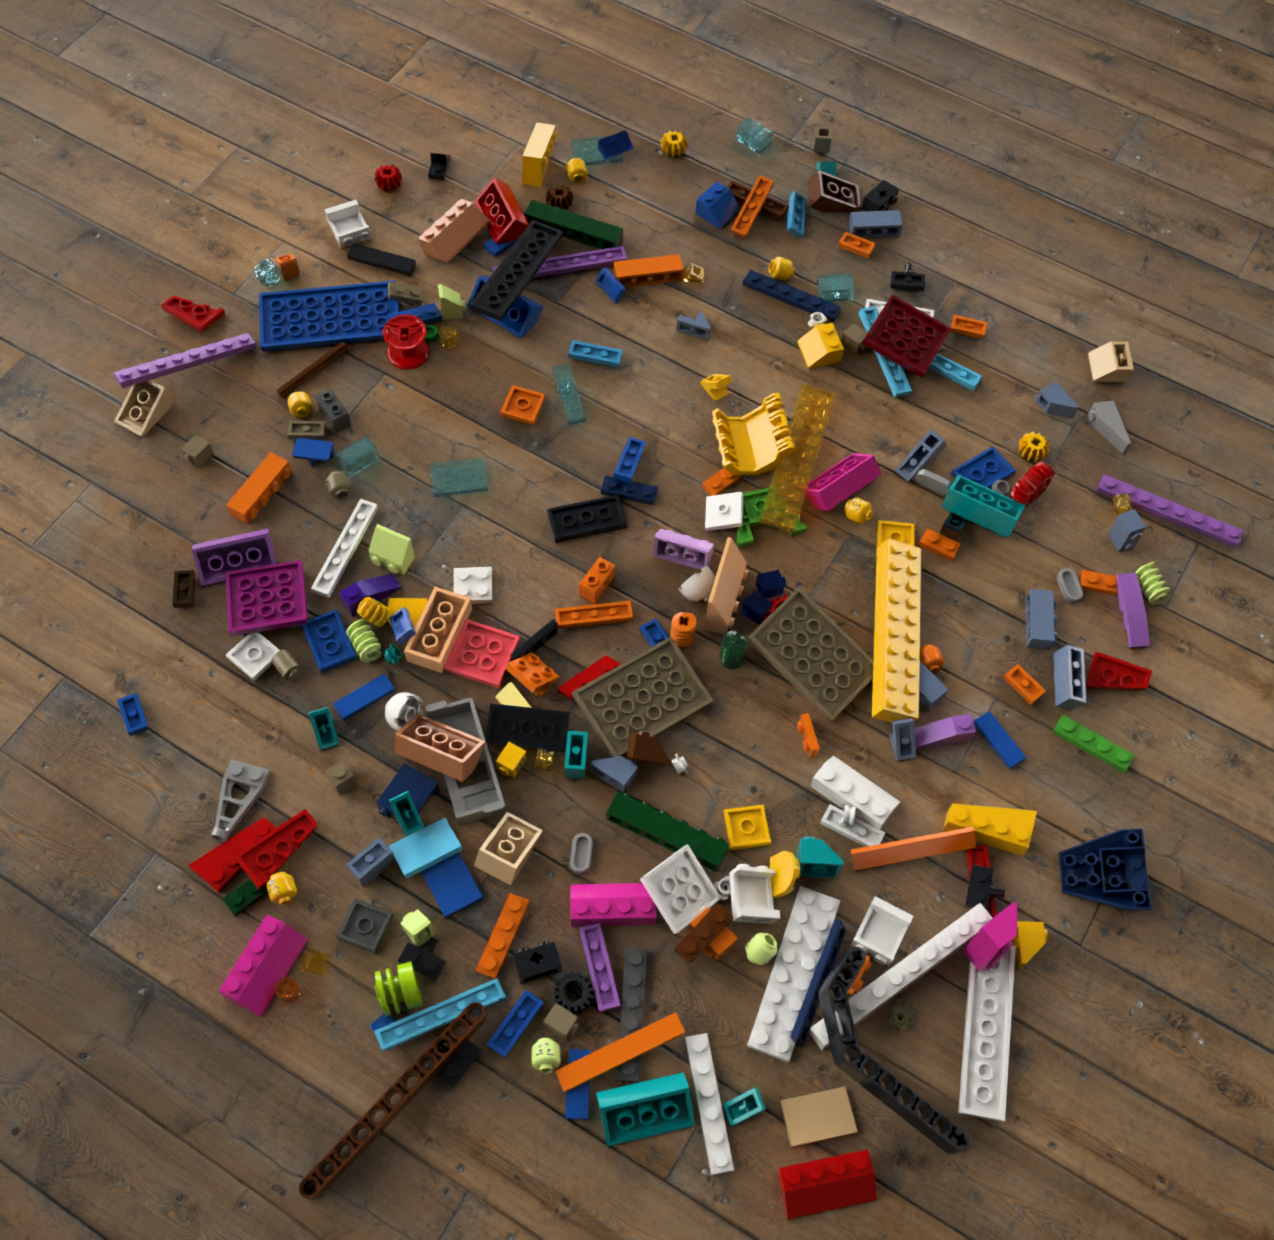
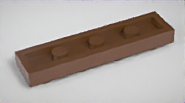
(771, 206)

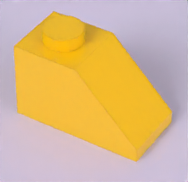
(1029, 941)

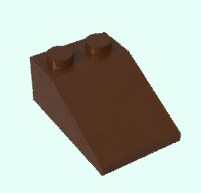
(833, 194)

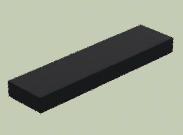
(381, 259)

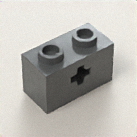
(333, 410)

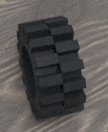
(583, 984)

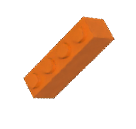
(649, 270)
(259, 488)

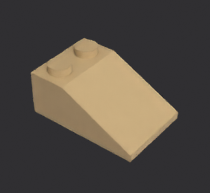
(144, 406)
(507, 848)

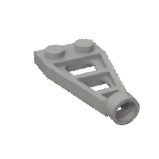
(245, 775)

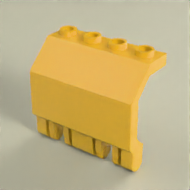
(754, 440)

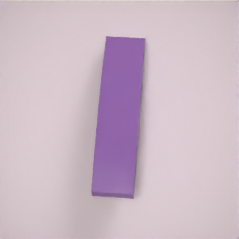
(1133, 610)

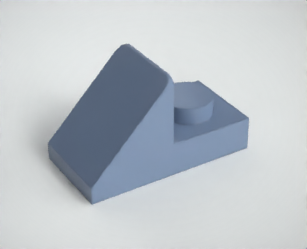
(698, 328)
(903, 739)

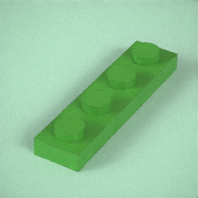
(1093, 743)

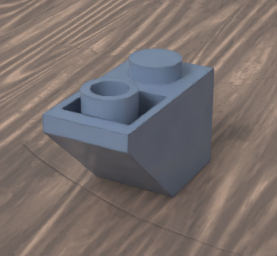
(1056, 401)

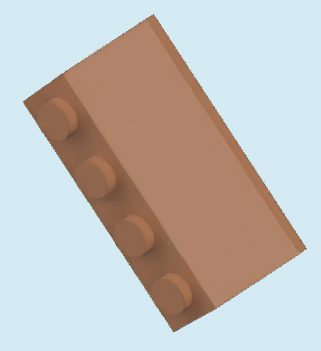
(453, 231)
(439, 747)

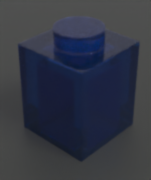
(770, 584)
(756, 607)

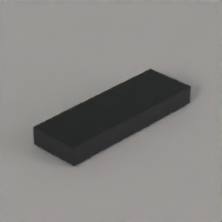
(536, 640)

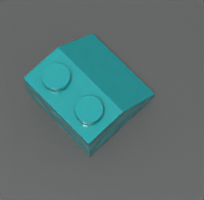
(817, 859)

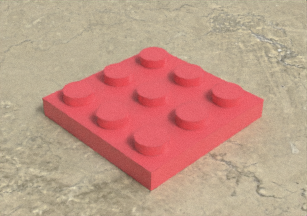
(481, 653)

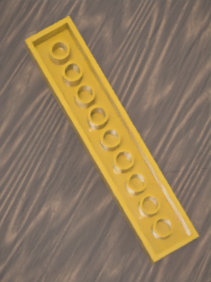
(897, 632)

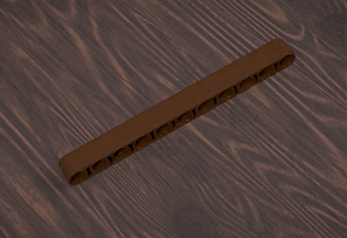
(384, 1103)

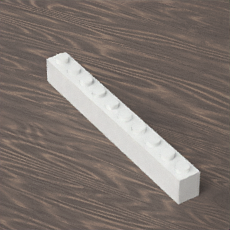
(908, 971)

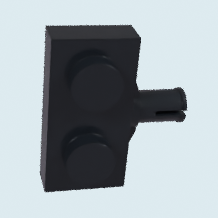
(907, 280)
(981, 887)
(423, 959)
(459, 1063)

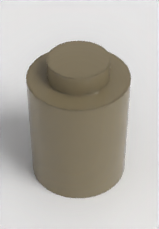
(286, 665)

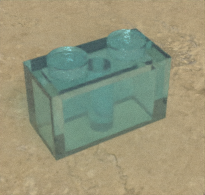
(754, 135)
(835, 287)
(358, 456)

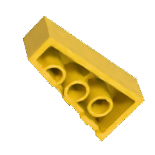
(538, 154)
(994, 826)

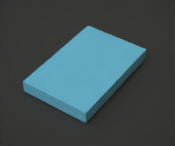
(425, 848)

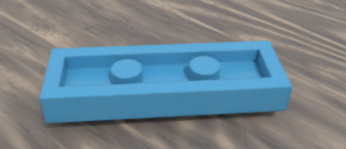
(796, 214)
(595, 353)

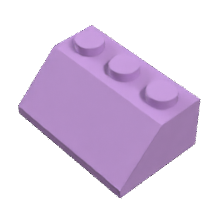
(682, 549)

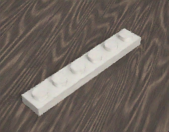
(344, 548)
(709, 1104)

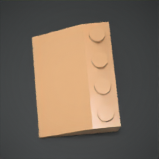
(726, 589)

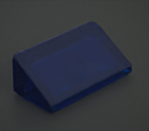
(615, 144)

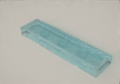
(570, 400)

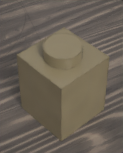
(822, 139)
(853, 338)
(196, 451)
(341, 777)
(561, 1022)

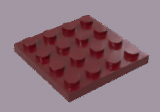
(906, 336)

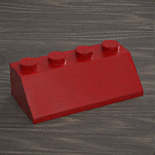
(503, 211)
(827, 1184)

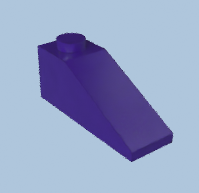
(375, 588)

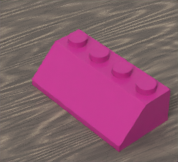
(842, 481)
(611, 905)
(993, 939)
(262, 965)

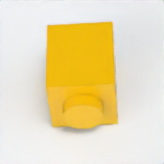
(511, 760)

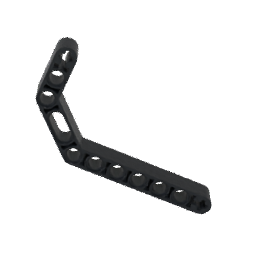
(950, 1136)

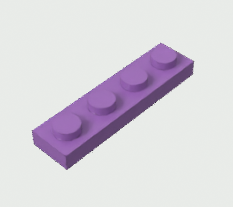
(599, 967)

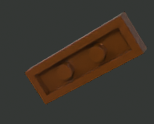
(703, 934)

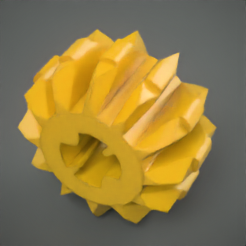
(674, 143)
(1034, 446)
(373, 611)

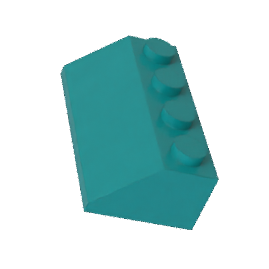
(982, 506)
(645, 1109)

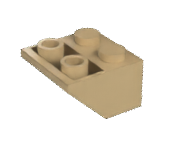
(1111, 362)

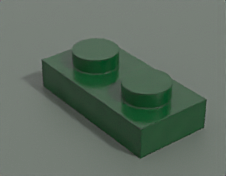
(244, 897)

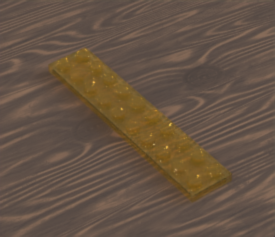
(794, 473)

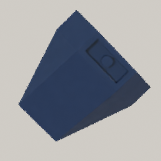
(1108, 870)

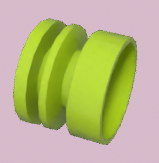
(398, 989)

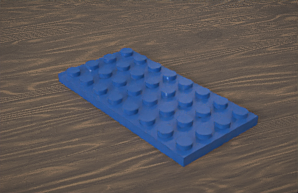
(324, 315)

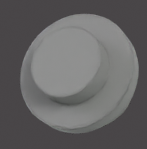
(1001, 487)

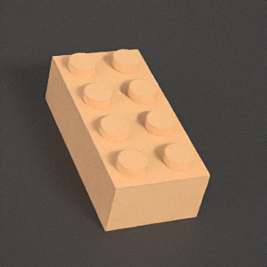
(438, 629)

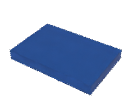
(985, 468)
(329, 641)
(452, 885)

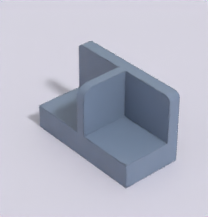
(371, 862)

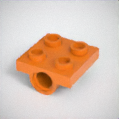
(532, 673)

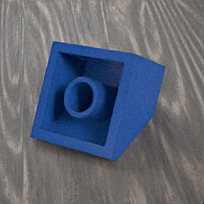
(717, 205)

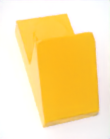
(716, 385)

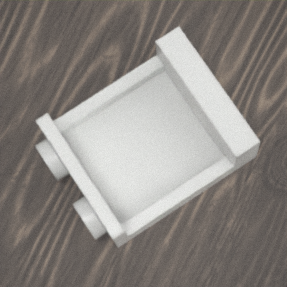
(348, 224)
(752, 895)
(882, 931)

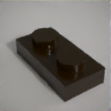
(184, 588)

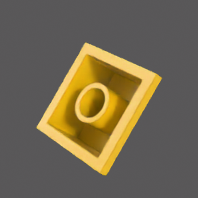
(821, 346)

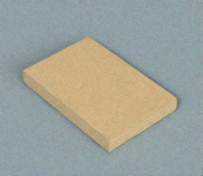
(818, 1116)

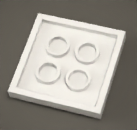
(680, 888)

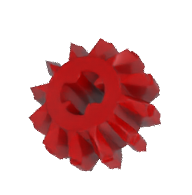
(388, 177)

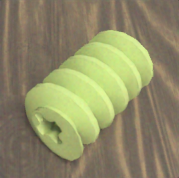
(1150, 584)
(364, 641)

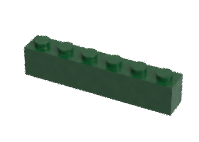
(575, 226)
(665, 830)

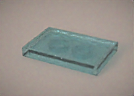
(588, 151)
(459, 477)

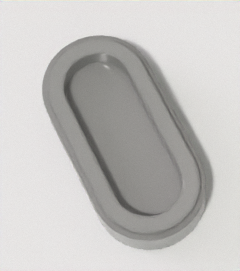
(933, 481)
(1069, 586)
(581, 853)

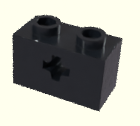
(881, 197)
(527, 967)

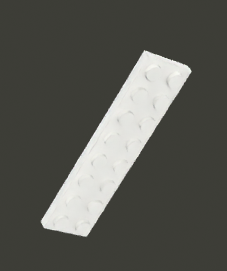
(792, 973)
(987, 1040)

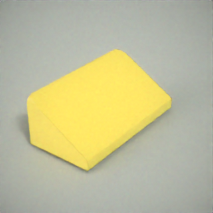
(511, 696)

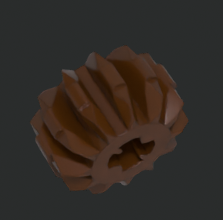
(559, 197)

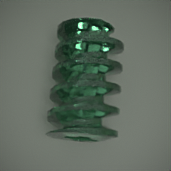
(732, 650)

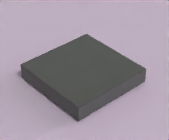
(365, 926)

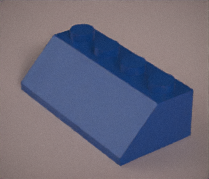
(519, 318)

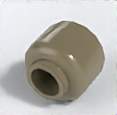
(338, 484)

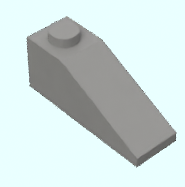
(1109, 424)

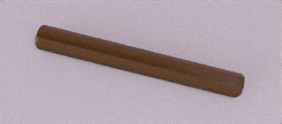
(312, 369)

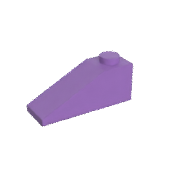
(945, 732)

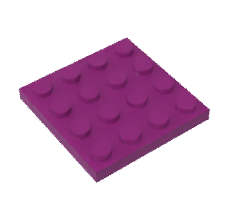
(266, 598)

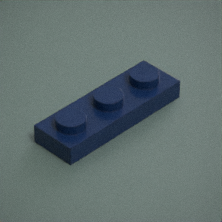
(630, 491)

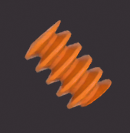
(683, 629)

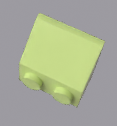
(391, 550)

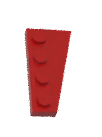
(274, 849)
(219, 865)

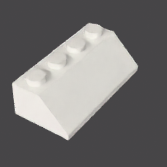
(850, 788)

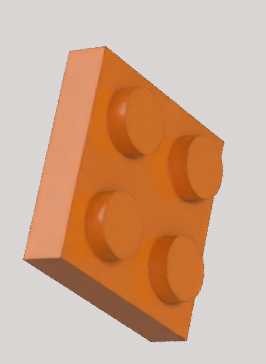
(523, 405)

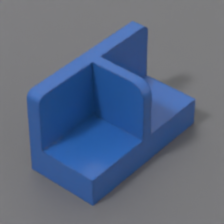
(313, 450)

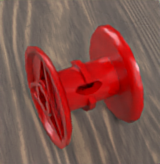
(406, 342)

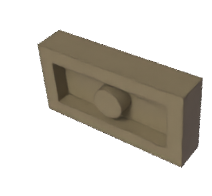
(405, 293)
(306, 429)

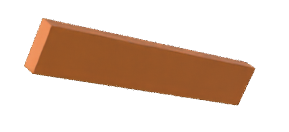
(913, 848)
(620, 1052)

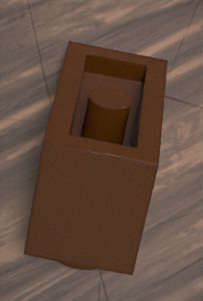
(646, 749)

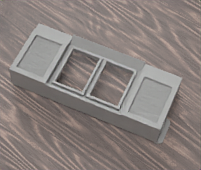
(477, 800)

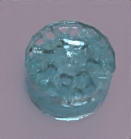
(268, 272)

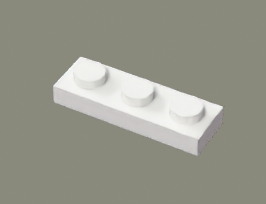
(858, 832)

